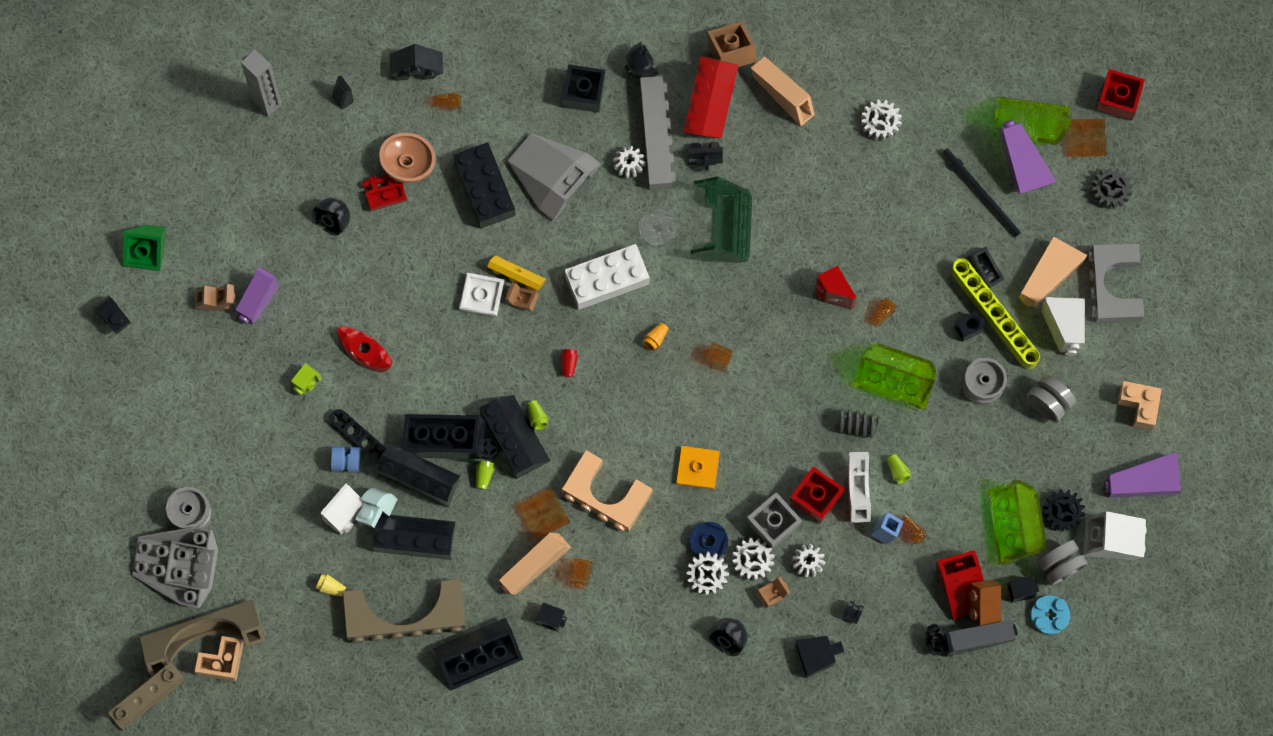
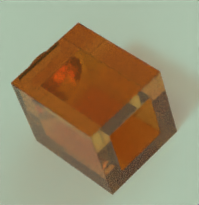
(718, 356)
(580, 573)

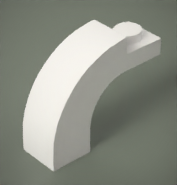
(859, 487)

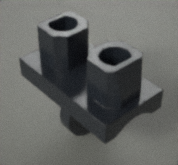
(705, 156)

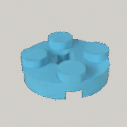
(1042, 622)

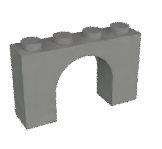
(1107, 307)

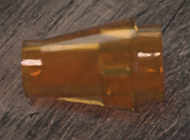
(448, 101)
(883, 311)
(913, 530)

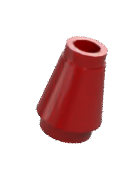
(568, 362)

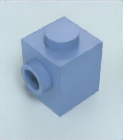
(887, 528)

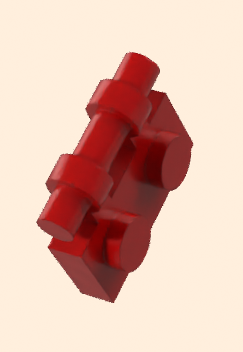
(384, 196)

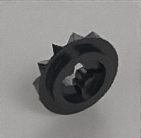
(934, 639)

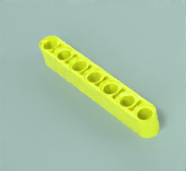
(994, 305)

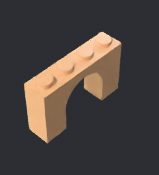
(622, 513)

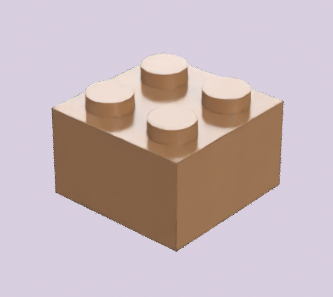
(732, 44)

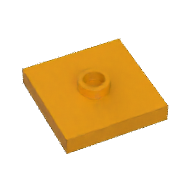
(698, 467)

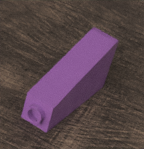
(1023, 159)
(1147, 479)

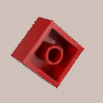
(1120, 94)
(817, 495)

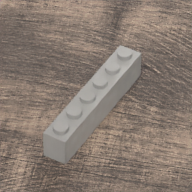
(261, 82)
(656, 133)

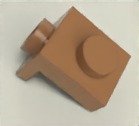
(521, 297)
(773, 592)

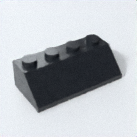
(514, 435)
(418, 475)
(414, 536)
(478, 654)

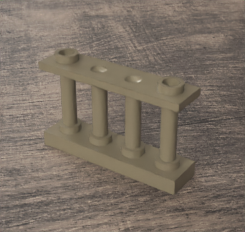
(146, 696)

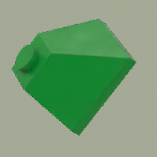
(144, 247)

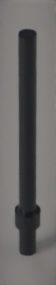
(957, 164)

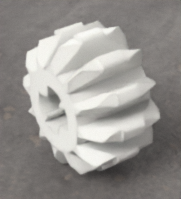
(622, 159)
(802, 555)

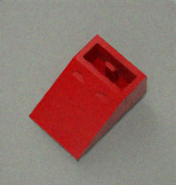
(956, 578)

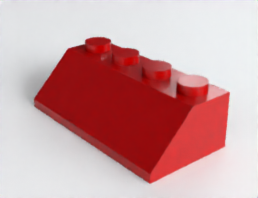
(711, 97)

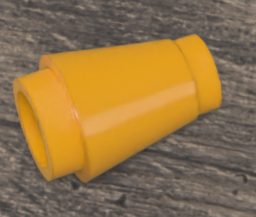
(655, 337)

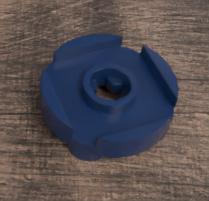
(707, 530)

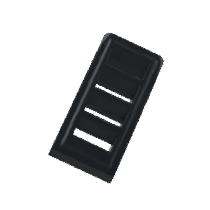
(342, 93)
(991, 264)

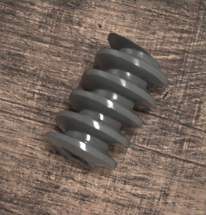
(858, 423)

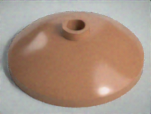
(407, 149)

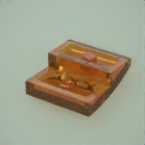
(1086, 138)
(543, 514)

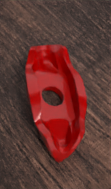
(375, 359)

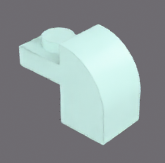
(375, 503)

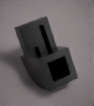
(112, 314)

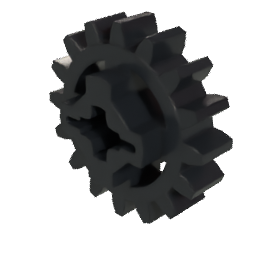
(1057, 505)

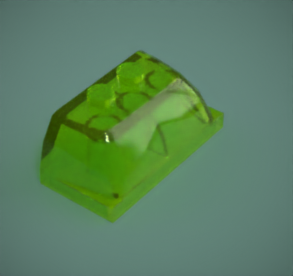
(1042, 121)
(896, 375)
(1016, 521)

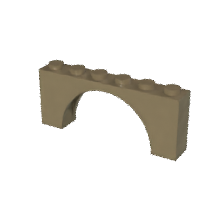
(445, 616)
(237, 620)

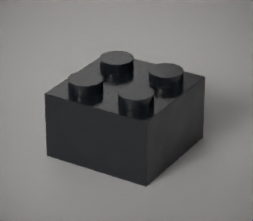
(583, 88)

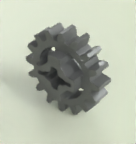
(1105, 186)

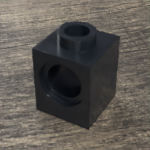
(962, 329)
(1022, 589)
(551, 617)

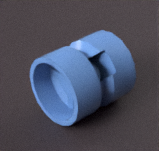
(346, 459)

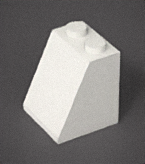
(1066, 323)
(1114, 536)

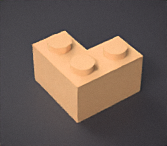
(1144, 400)
(225, 664)

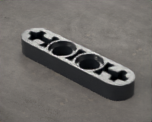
(357, 439)

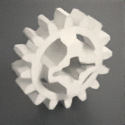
(884, 128)
(746, 554)
(713, 566)

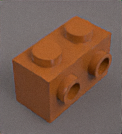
(985, 602)

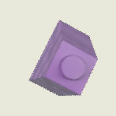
(257, 296)

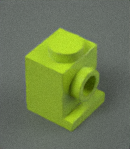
(305, 380)

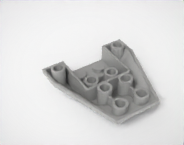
(551, 172)
(178, 564)

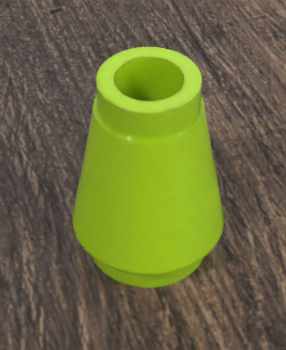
(537, 416)
(898, 469)
(483, 474)

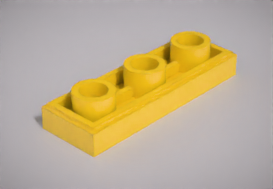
(516, 273)

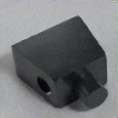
(817, 654)

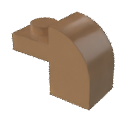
(215, 298)

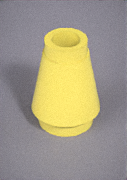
(330, 586)

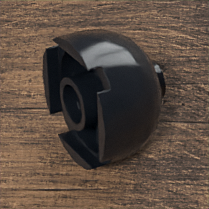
(640, 62)
(332, 214)
(728, 634)

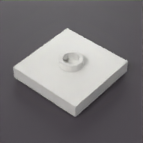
(481, 294)

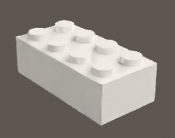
(607, 276)

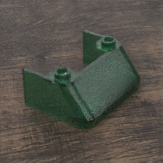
(730, 223)

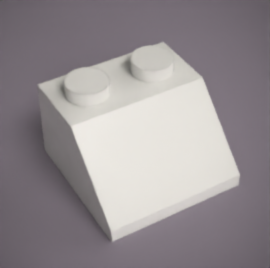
(342, 510)

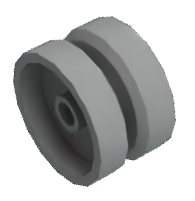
(990, 372)
(1051, 398)
(184, 499)
(1063, 564)

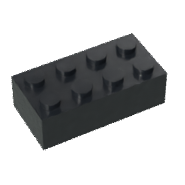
(484, 185)
(444, 436)

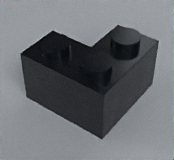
(416, 61)

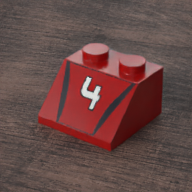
(835, 289)

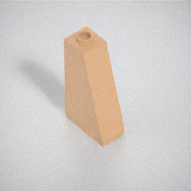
(783, 90)
(1053, 268)
(534, 563)

